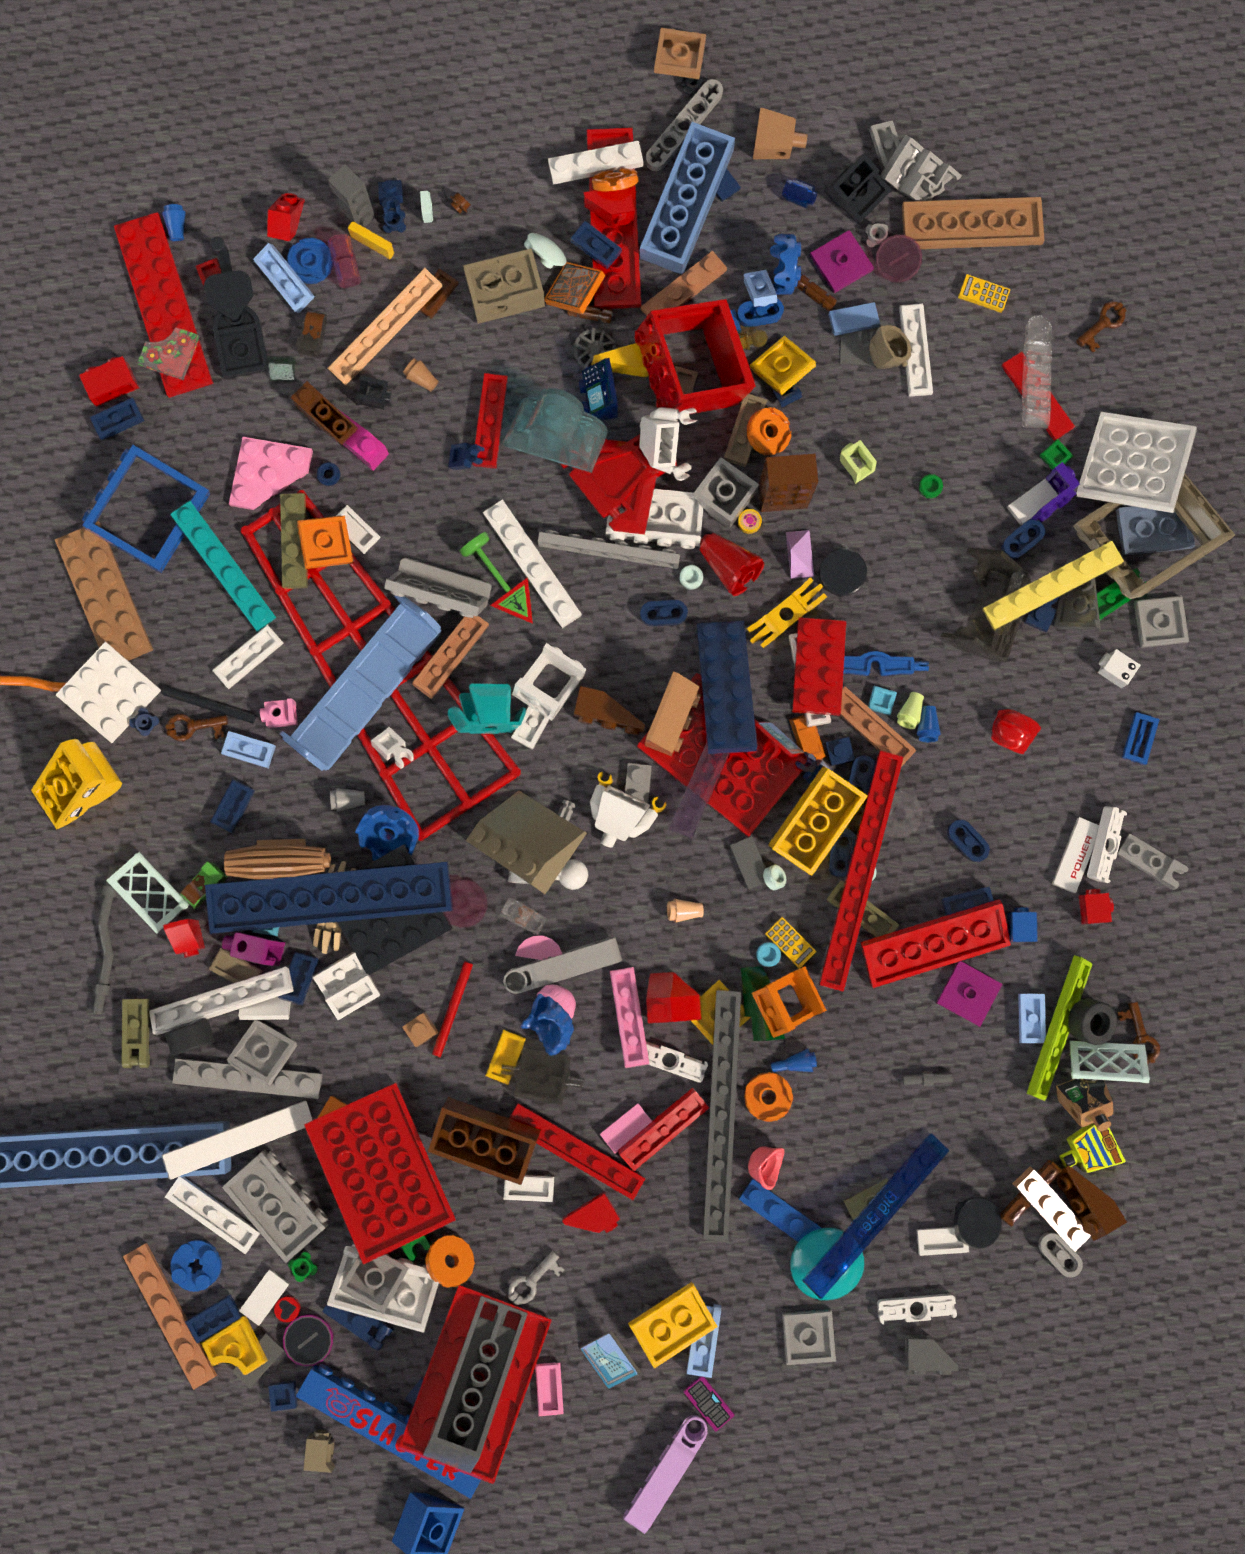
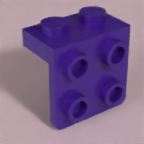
(1064, 483)

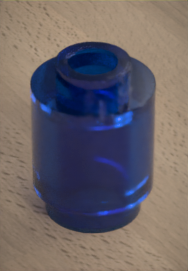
(799, 192)

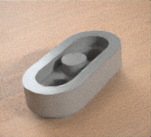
(1059, 1253)

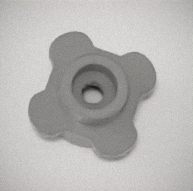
(872, 230)

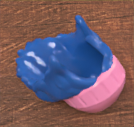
(552, 1018)

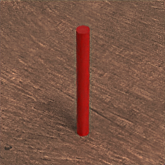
(452, 1009)

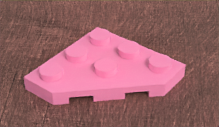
(266, 470)

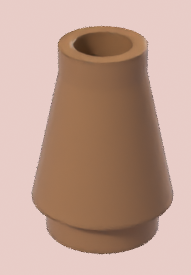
(419, 374)

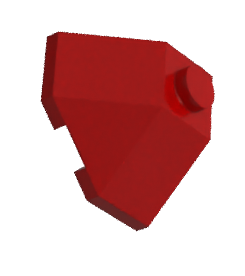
(671, 999)

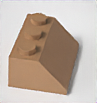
(673, 715)

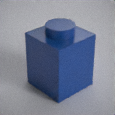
(1022, 925)

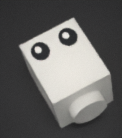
(1118, 668)

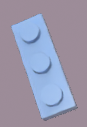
(283, 278)

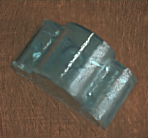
(557, 430)

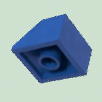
(427, 1525)

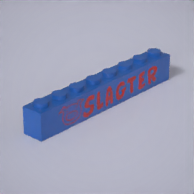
(374, 1421)

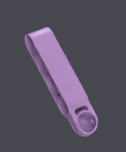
(665, 1476)

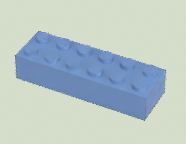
(687, 198)

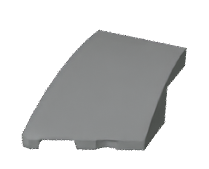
(917, 171)

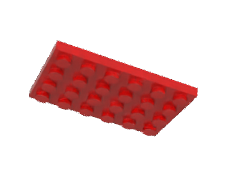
(748, 781)
(379, 1173)

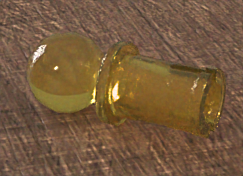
(757, 338)

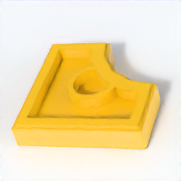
(237, 1346)

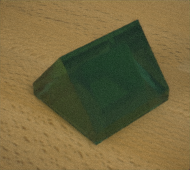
(282, 369)

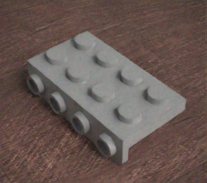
(439, 587)
(276, 1205)

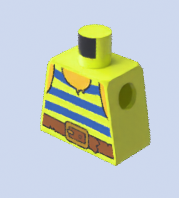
(1092, 1149)

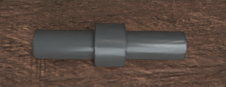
(927, 1078)

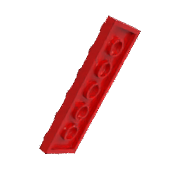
(936, 943)

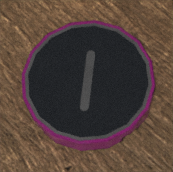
(308, 1340)

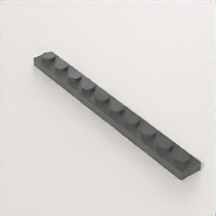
(721, 1115)

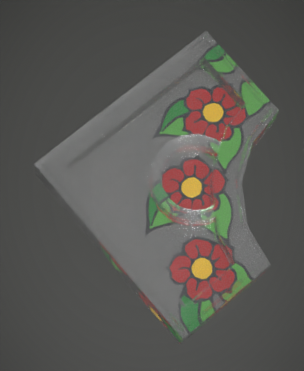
(170, 355)

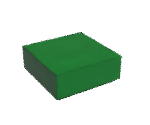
(1056, 454)

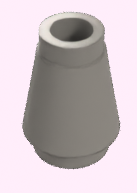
(346, 799)

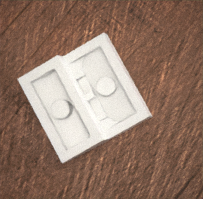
(346, 985)

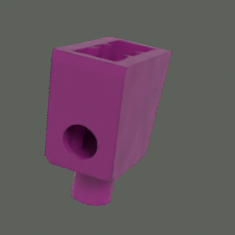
(254, 948)

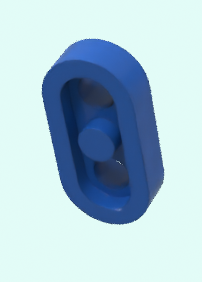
(759, 313)

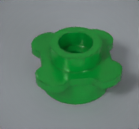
(295, 1266)

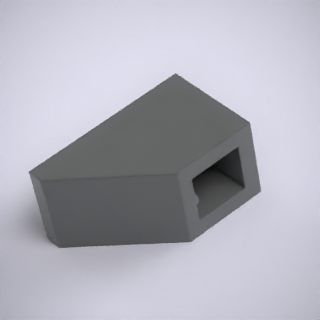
(925, 1354)

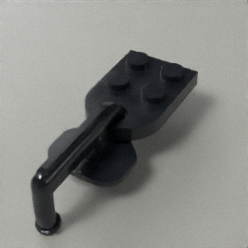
(242, 341)

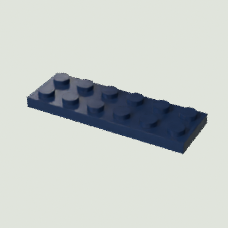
(726, 687)

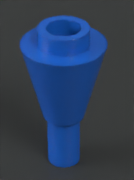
(802, 1061)

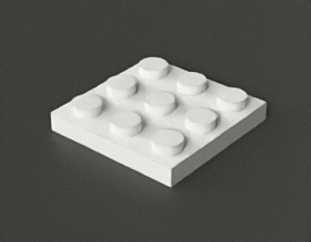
(108, 692)

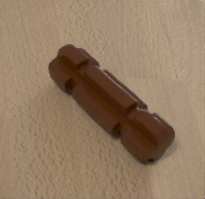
(816, 293)
(594, 313)

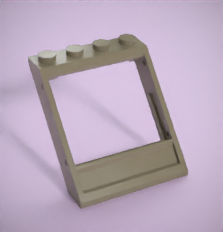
(1195, 514)

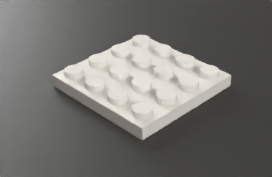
(1136, 462)

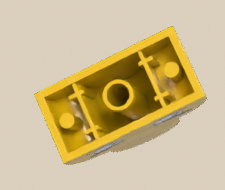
(74, 781)

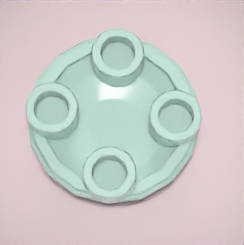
(546, 249)

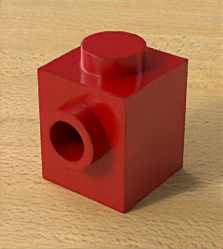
(1095, 907)

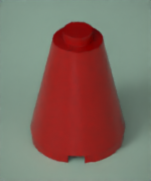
(731, 562)

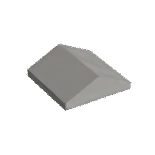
(374, 1281)

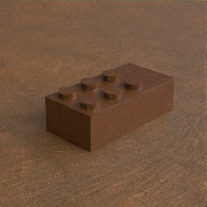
(788, 482)
(484, 1140)

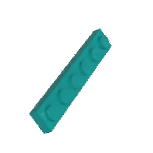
(223, 566)

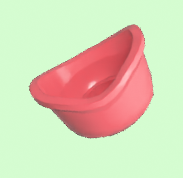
(765, 1165)

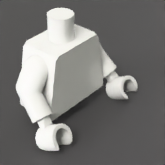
(660, 439)

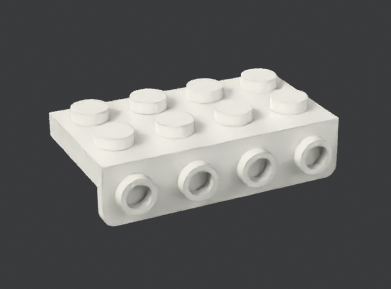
(672, 519)
(409, 1305)

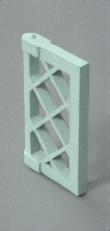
(143, 912)
(1120, 1050)

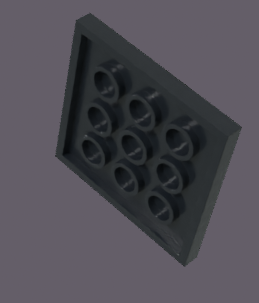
(390, 938)

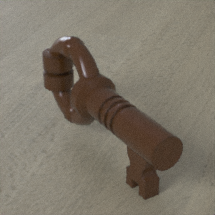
(1104, 322)
(193, 725)
(1142, 1037)

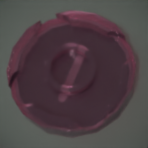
(899, 258)
(470, 904)

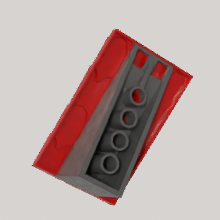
(475, 1384)

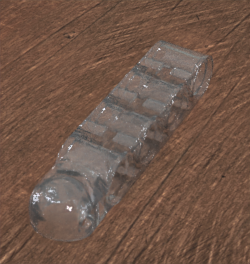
(1037, 373)

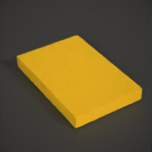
(672, 1325)

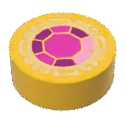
(749, 521)

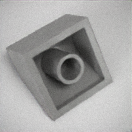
(725, 492)

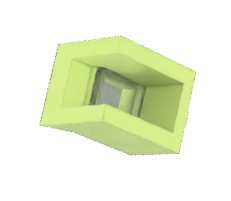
(857, 461)

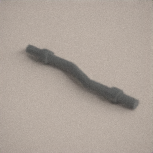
(102, 988)

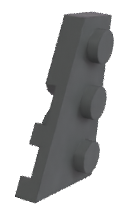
(1078, 608)

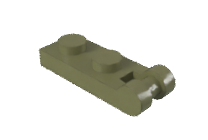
(135, 1032)

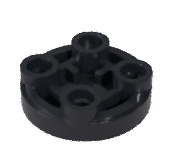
(843, 572)
(977, 1222)

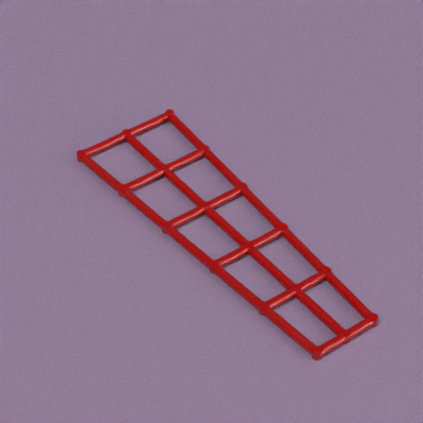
(351, 628)

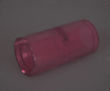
(344, 261)

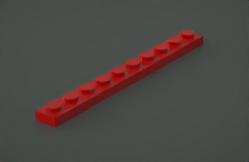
(861, 871)

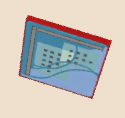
(779, 740)

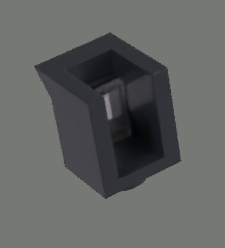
(373, 392)

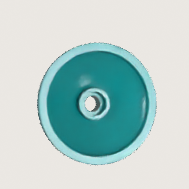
(809, 1252)

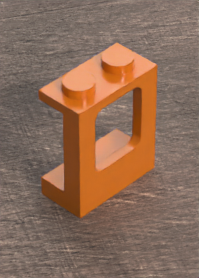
(774, 1010)

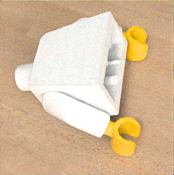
(620, 813)

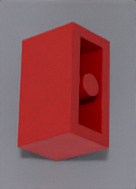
(109, 380)

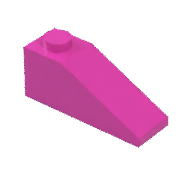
(366, 446)

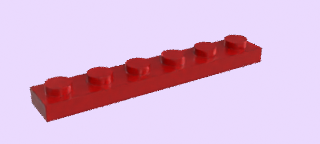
(581, 1154)

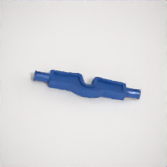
(887, 665)

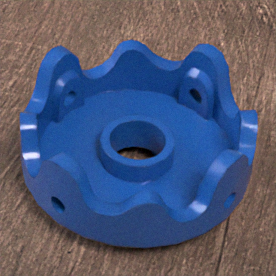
(787, 271)
(380, 842)

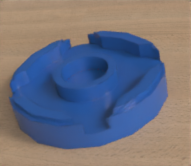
(313, 267)

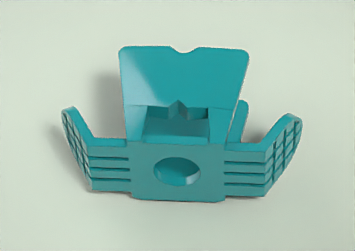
(485, 707)

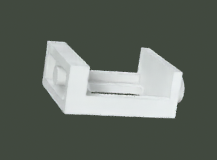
(540, 701)

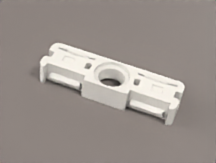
(1108, 829)
(684, 1066)
(933, 1306)

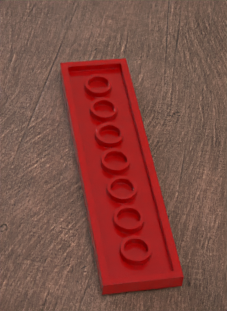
(622, 279)
(160, 294)

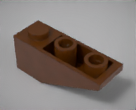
(323, 413)
(601, 708)
(1094, 1207)

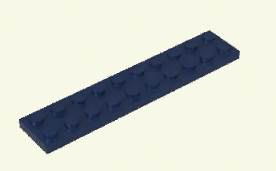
(329, 897)

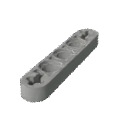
(688, 115)

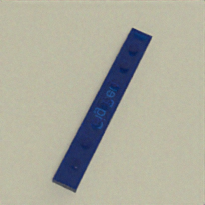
(875, 1216)

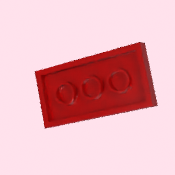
(819, 666)

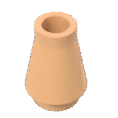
(683, 910)

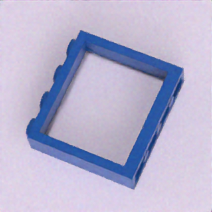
(115, 479)

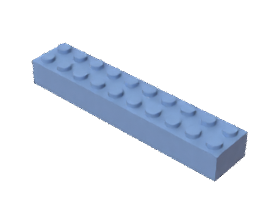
(100, 1154)

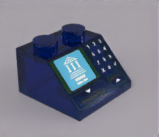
(599, 390)

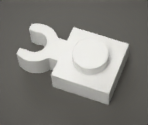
(391, 745)

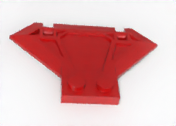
(620, 481)

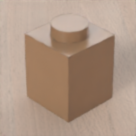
(420, 1029)

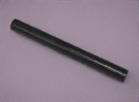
(210, 705)

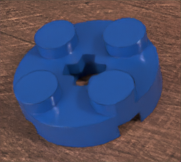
(182, 1271)

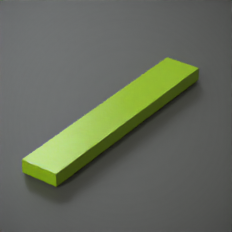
(1059, 1029)

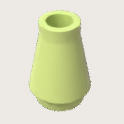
(911, 711)

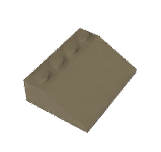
(527, 840)

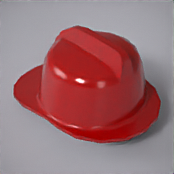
(1014, 730)

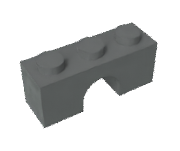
(352, 196)

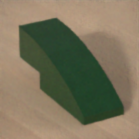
(752, 980)

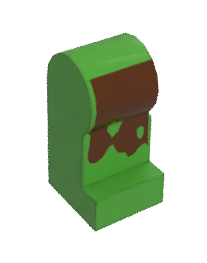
(195, 891)

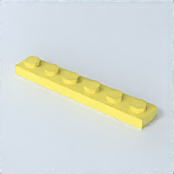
(1053, 585)

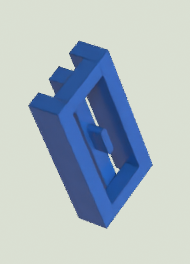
(1154, 724)

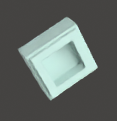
(426, 206)

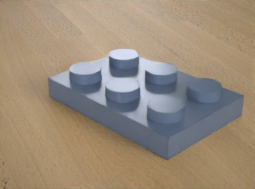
(1151, 531)

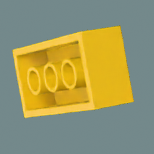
(817, 820)

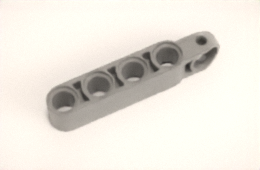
(561, 967)

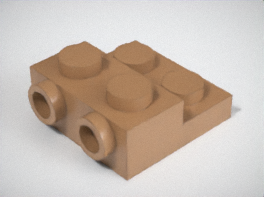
(680, 53)

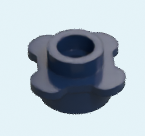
(398, 226)
(144, 729)

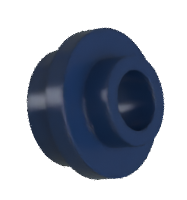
(328, 467)

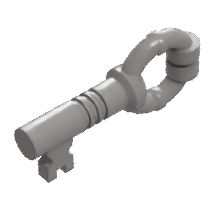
(531, 1280)

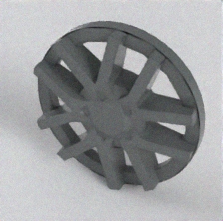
(593, 347)

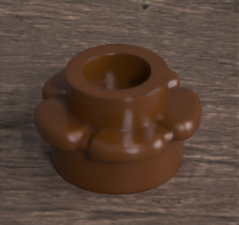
(459, 203)

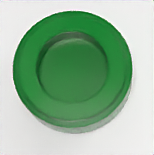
(930, 486)

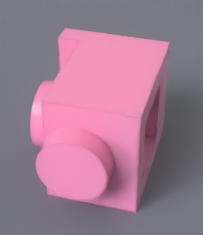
(287, 717)

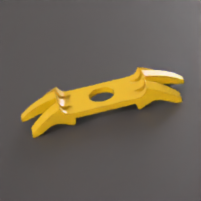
(796, 604)

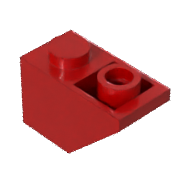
(284, 217)

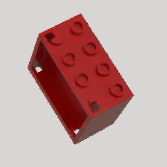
(724, 347)

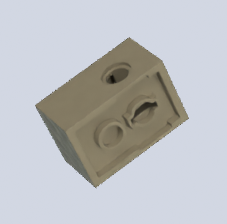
(504, 285)

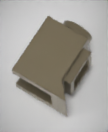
(319, 1452)

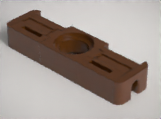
(1019, 1203)

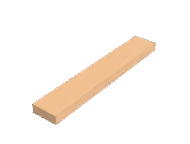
(385, 326)

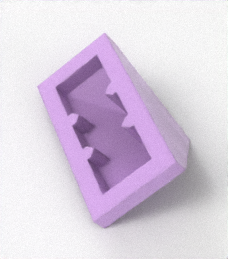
(800, 554)

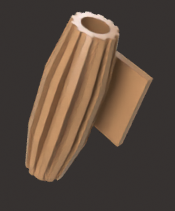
(276, 860)

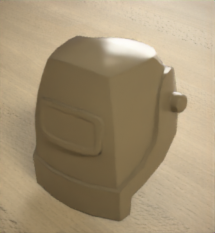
(889, 348)

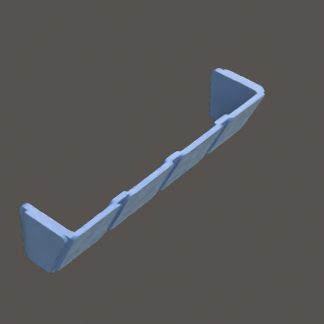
(364, 685)

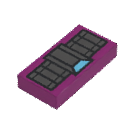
(709, 1403)

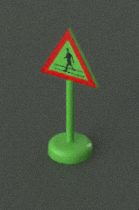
(516, 600)

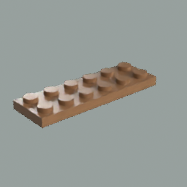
(974, 222)
(103, 593)

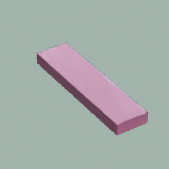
(629, 1017)

